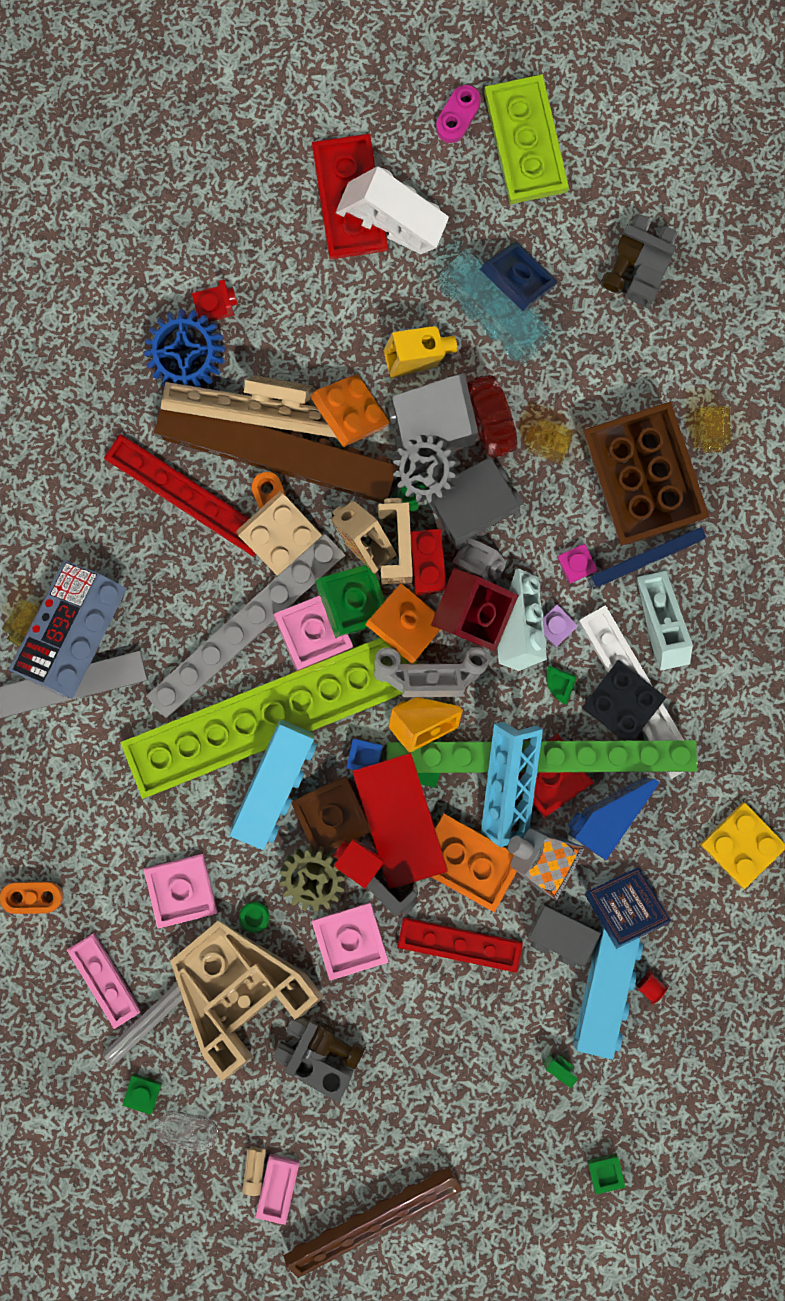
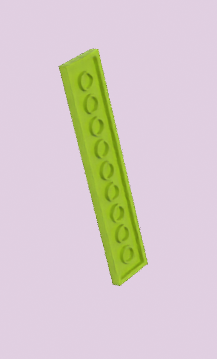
(247, 721)

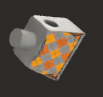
(544, 860)

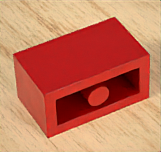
(428, 562)

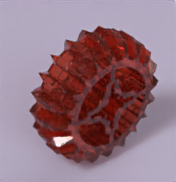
(492, 416)

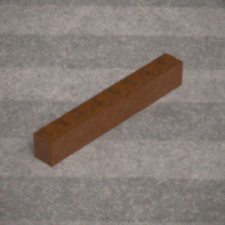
(282, 453)

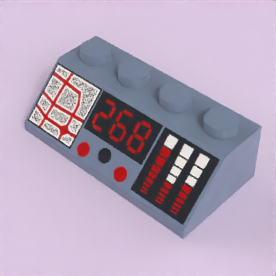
(67, 629)

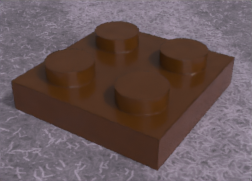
(331, 815)

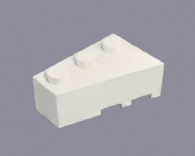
(395, 209)

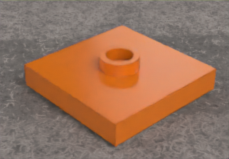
(404, 623)

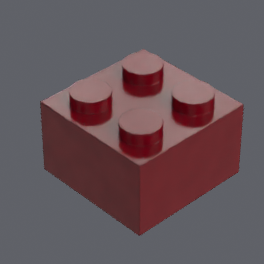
(474, 609)

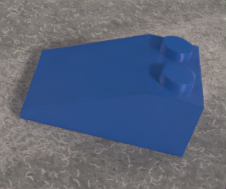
(606, 821)

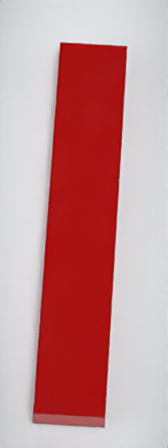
(178, 490)

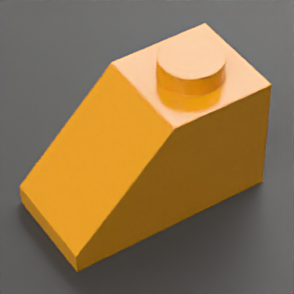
(423, 721)

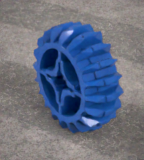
(184, 338)

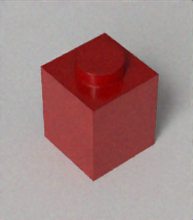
(357, 862)

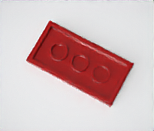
(336, 165)
(400, 820)

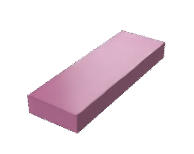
(104, 980)

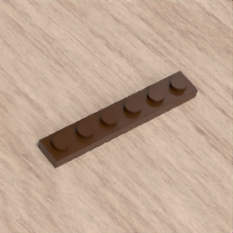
(372, 1223)

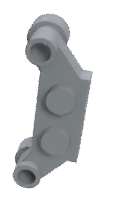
(430, 679)

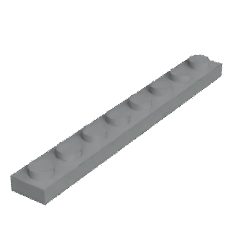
(245, 626)

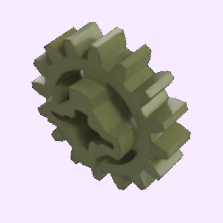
(305, 887)

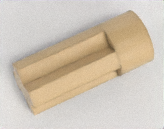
(253, 1171)

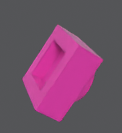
(577, 563)

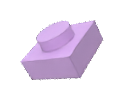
(557, 626)

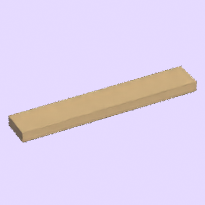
(243, 409)

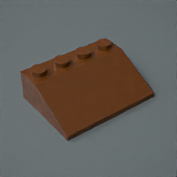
(646, 474)

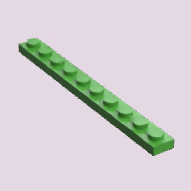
(559, 756)

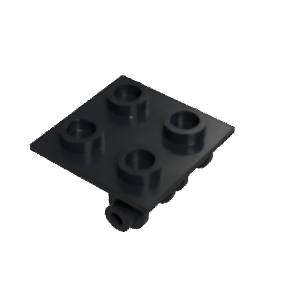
(623, 702)

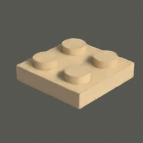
(269, 388)
(278, 533)

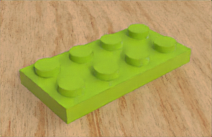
(526, 139)

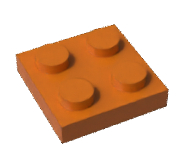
(350, 410)

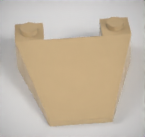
(227, 983)

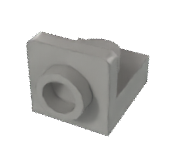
(480, 560)

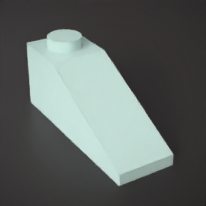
(664, 621)

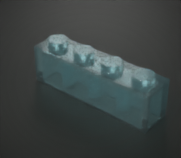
(502, 319)

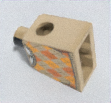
(354, 523)

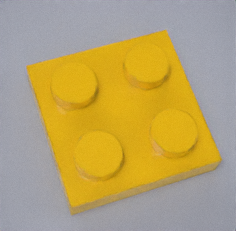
(743, 845)

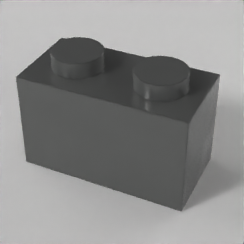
(562, 935)

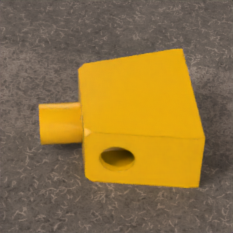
(417, 350)

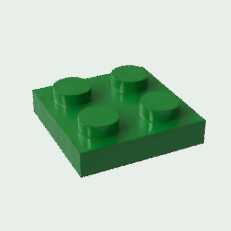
(350, 599)

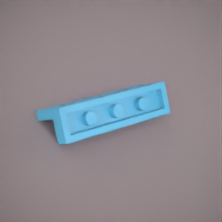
(503, 782)

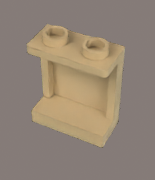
(395, 509)

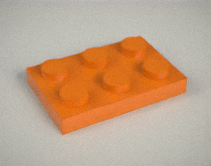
(473, 863)

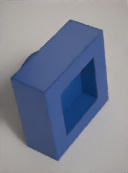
(363, 754)

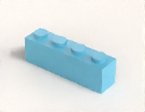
(272, 785)
(606, 996)

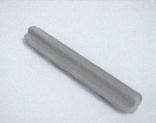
(143, 1025)

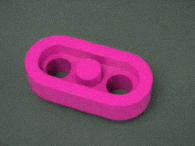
(458, 112)

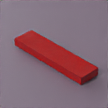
(460, 944)

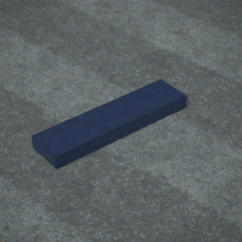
(646, 558)

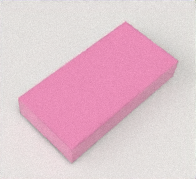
(277, 1189)

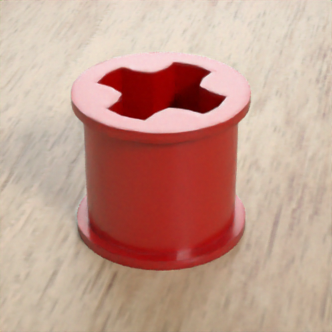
(651, 988)

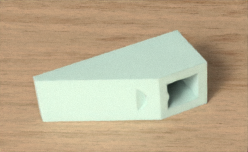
(523, 637)

